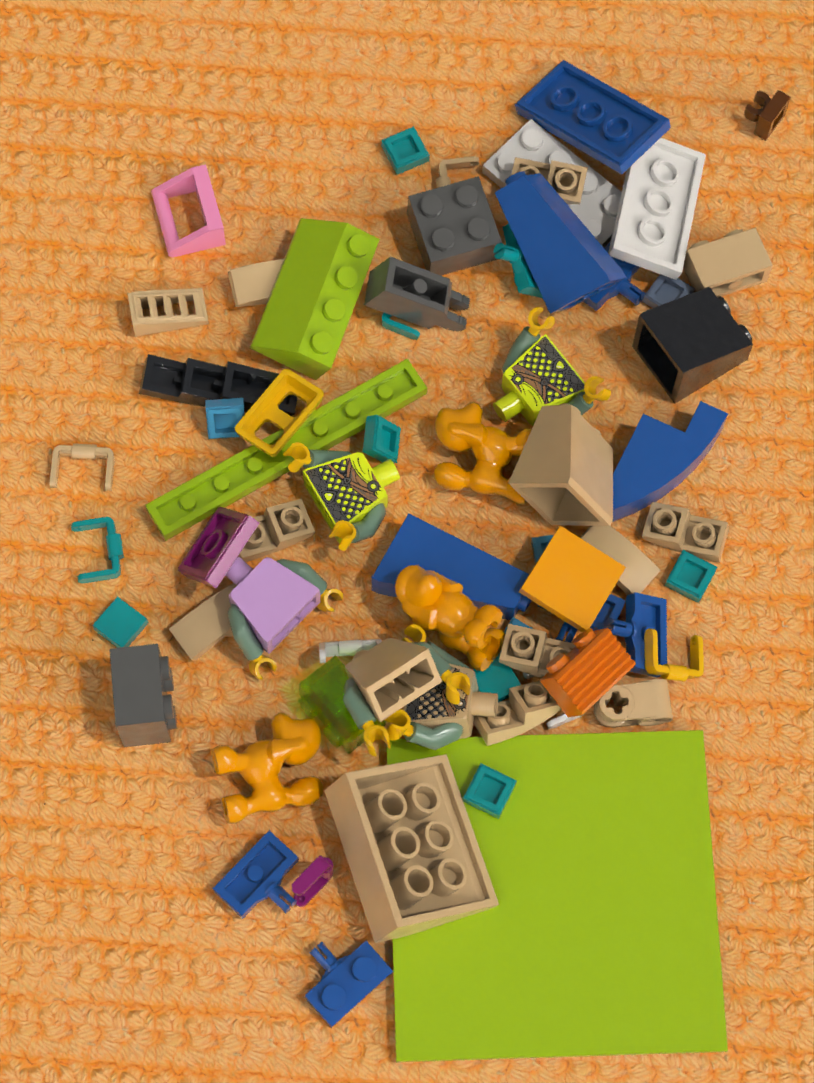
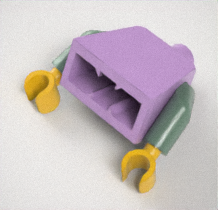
(271, 604)

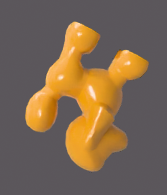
(492, 448)
(441, 607)
(260, 764)

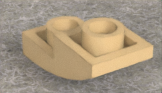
(565, 178)
(254, 282)
(278, 529)
(679, 531)
(639, 567)
(204, 625)
(530, 650)
(525, 709)

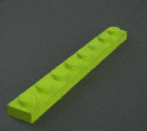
(254, 468)

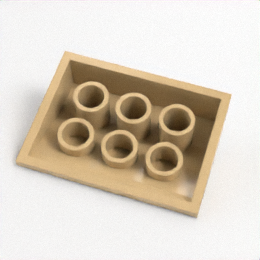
(410, 846)

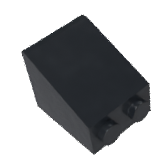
(691, 342)

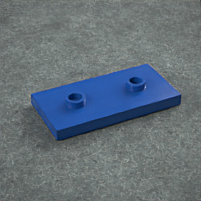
(593, 116)

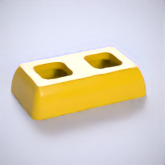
(267, 410)

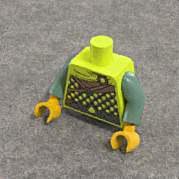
(541, 376)
(345, 490)

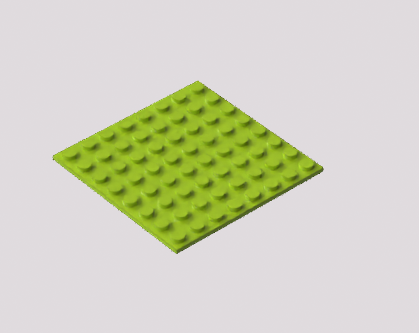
(599, 913)

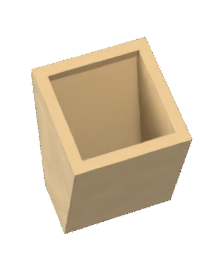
(566, 469)

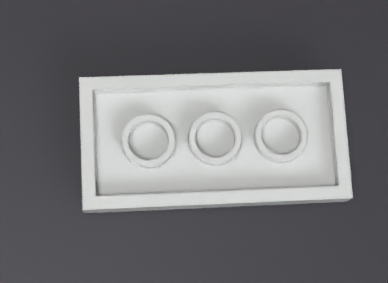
(599, 196)
(658, 208)

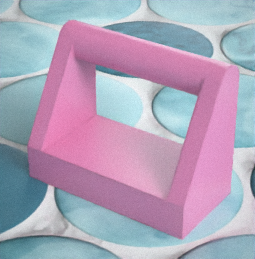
(211, 235)

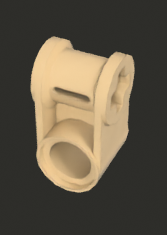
(641, 703)

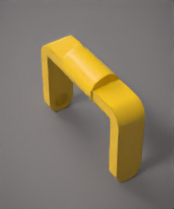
(671, 671)

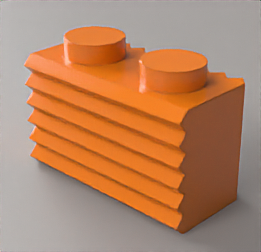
(587, 671)

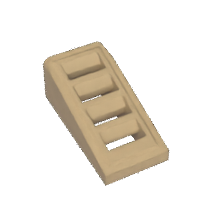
(157, 324)

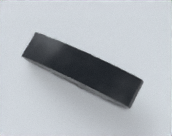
(202, 381)

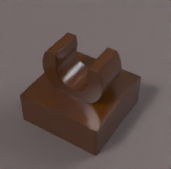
(769, 115)

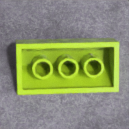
(314, 295)

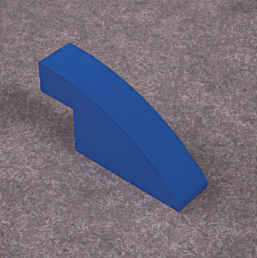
(662, 458)

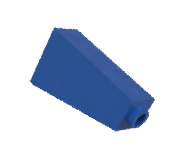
(555, 243)
(482, 575)

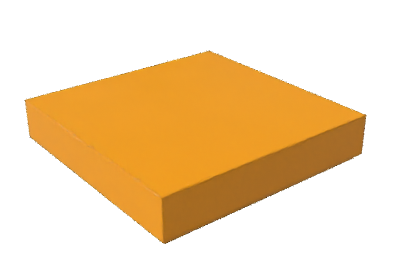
(572, 579)

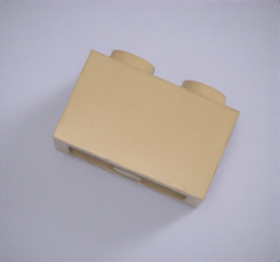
(728, 263)

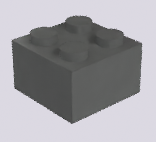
(453, 226)
(140, 695)

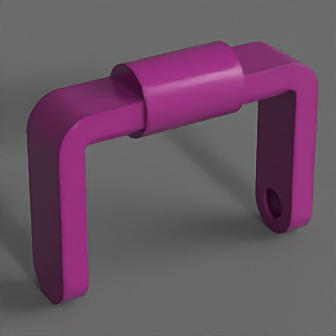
(312, 880)

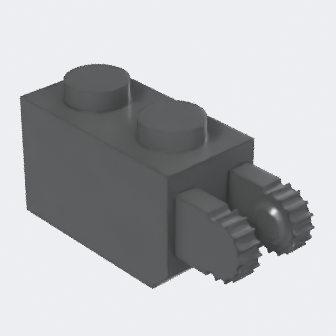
(415, 295)

